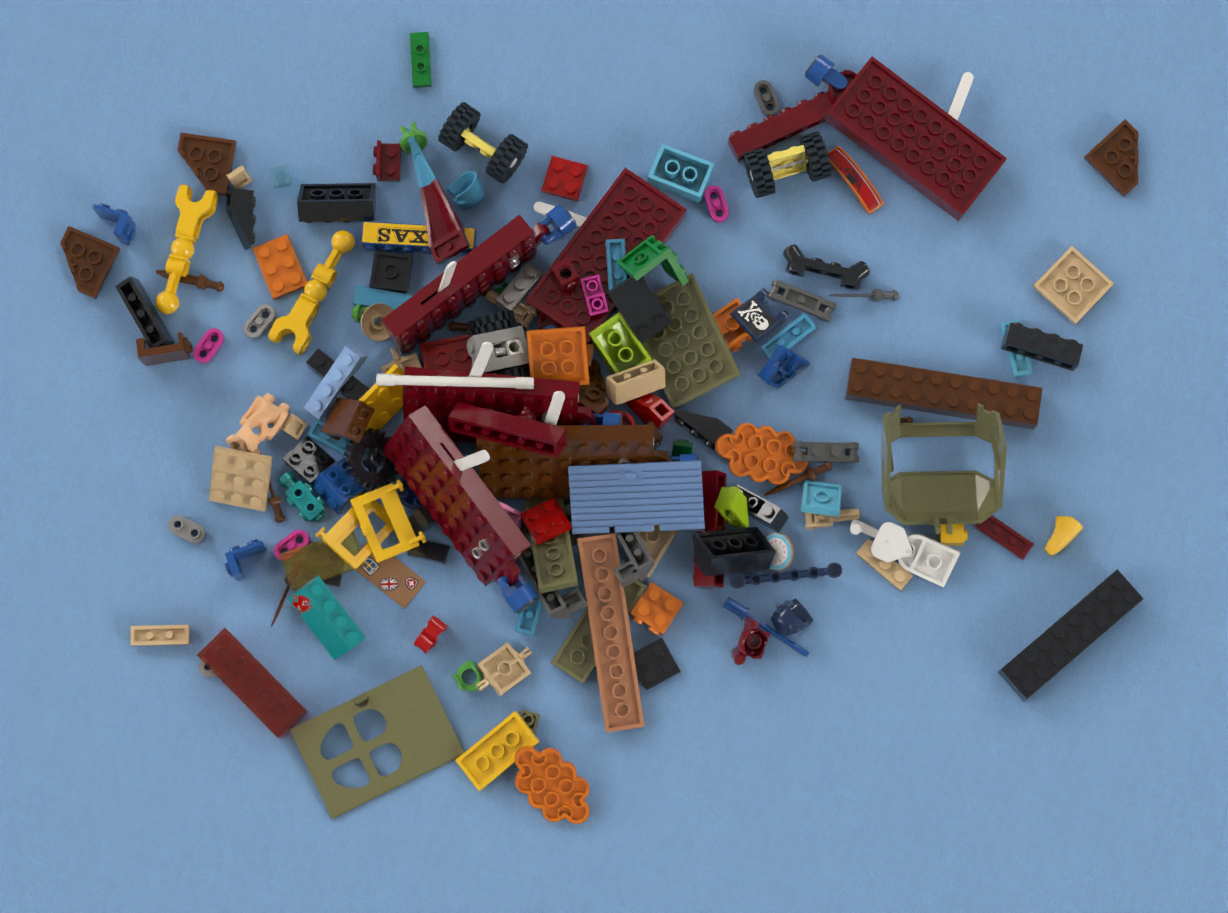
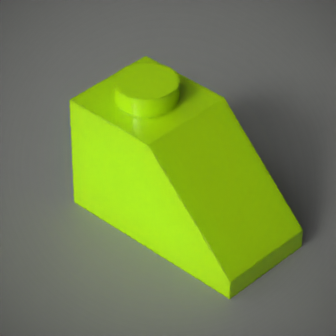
(733, 506)

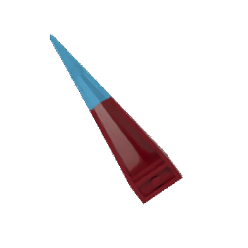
(444, 228)

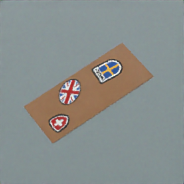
(392, 578)

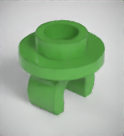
(357, 312)

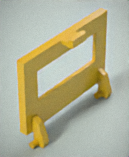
(397, 517)
(346, 525)

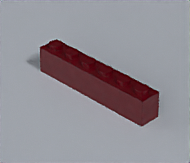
(780, 127)
(508, 429)
(712, 483)

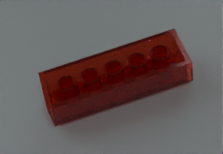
(252, 683)

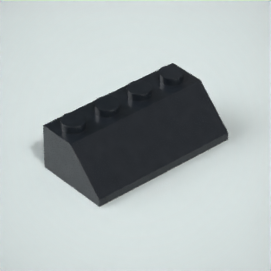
(337, 202)
(732, 551)

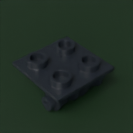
(308, 460)

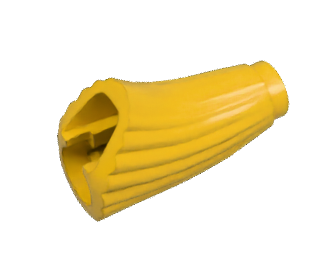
(1065, 531)

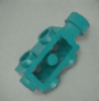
(304, 500)

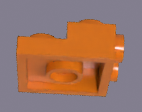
(731, 330)
(656, 609)

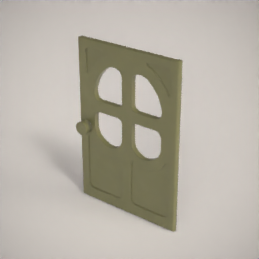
(413, 724)

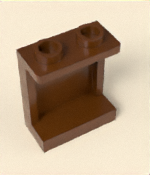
(164, 354)
(348, 419)

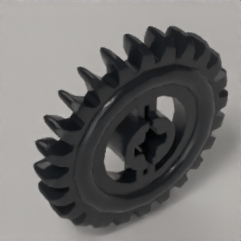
(371, 460)

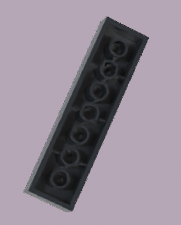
(1070, 635)

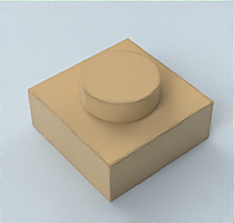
(239, 177)
(294, 426)

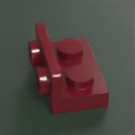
(387, 162)

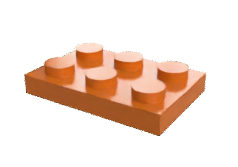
(280, 267)

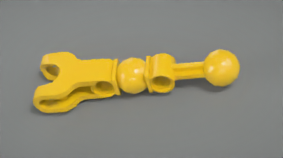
(187, 232)
(315, 291)

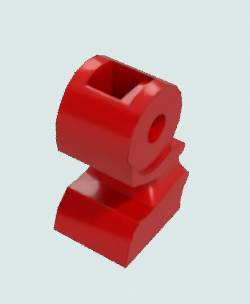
(429, 635)

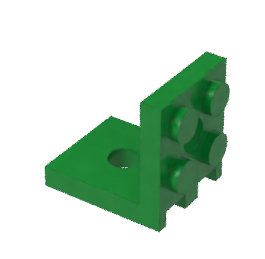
(649, 255)

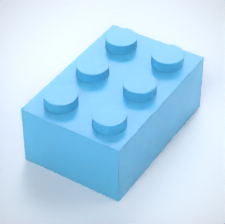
(681, 173)

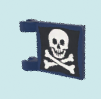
(756, 317)

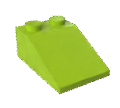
(618, 345)

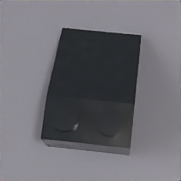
(640, 308)

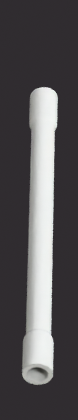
(392, 380)

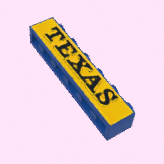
(404, 237)

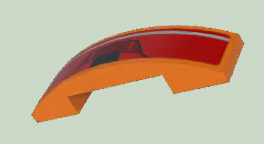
(855, 179)

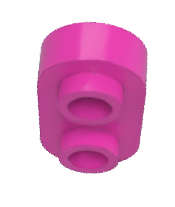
(717, 204)
(208, 346)
(290, 542)

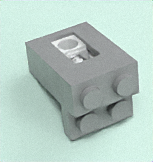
(511, 336)

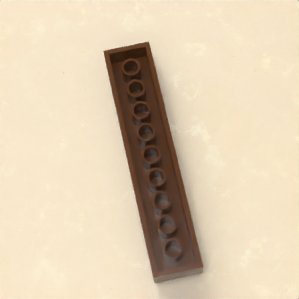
(942, 392)

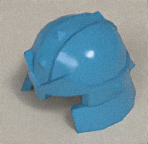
(468, 190)

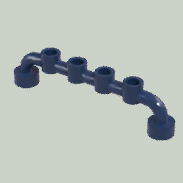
(833, 570)

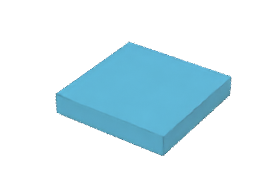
(821, 498)

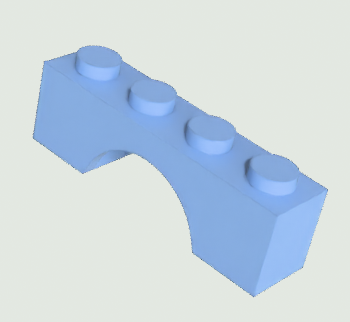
(342, 369)

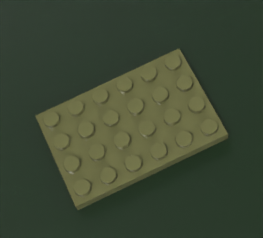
(692, 346)

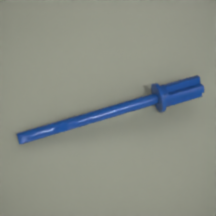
(742, 612)

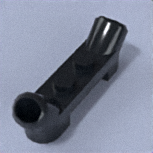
(850, 276)

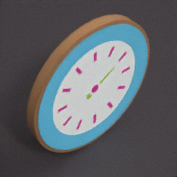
(784, 551)

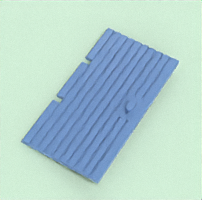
(636, 497)

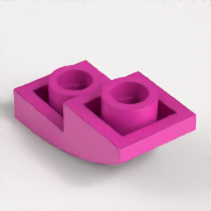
(594, 295)

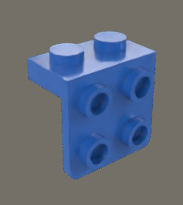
(125, 225)
(336, 485)
(236, 553)

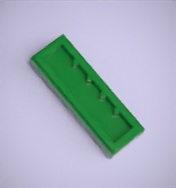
(420, 59)

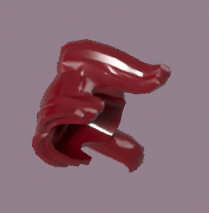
(746, 646)

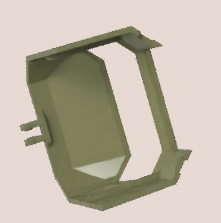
(943, 495)

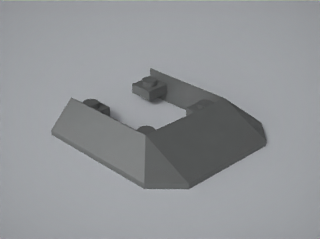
(563, 606)

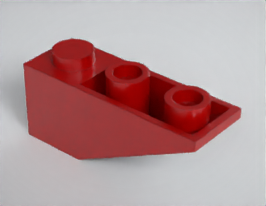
(652, 408)

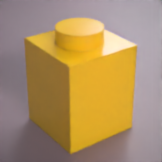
(957, 537)

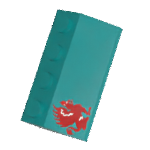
(326, 617)

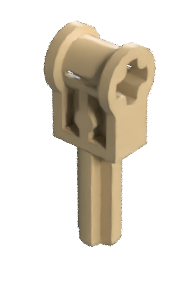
(522, 313)
(816, 521)

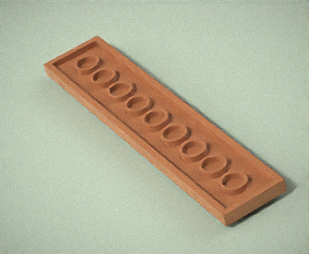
(610, 633)

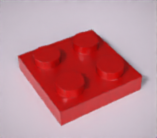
(564, 178)
(545, 521)

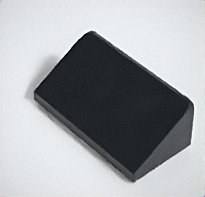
(430, 551)

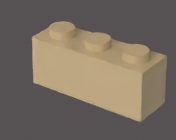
(635, 382)

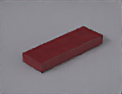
(1005, 536)

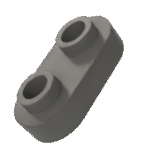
(766, 99)

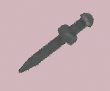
(876, 295)

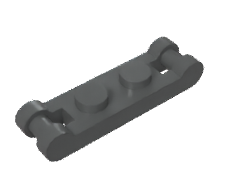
(801, 300)
(825, 451)

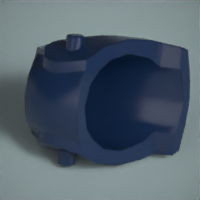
(790, 618)

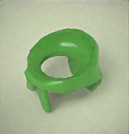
(420, 137)
(458, 677)

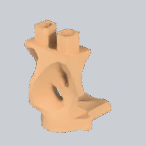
(259, 415)

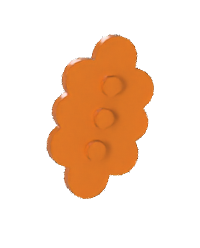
(760, 453)
(552, 784)

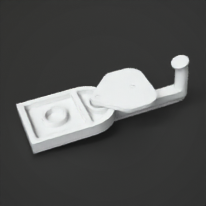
(929, 557)

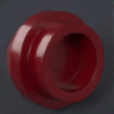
(527, 413)

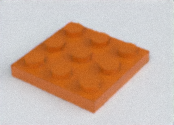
(559, 354)

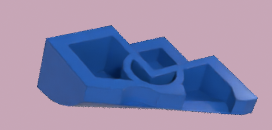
(782, 366)

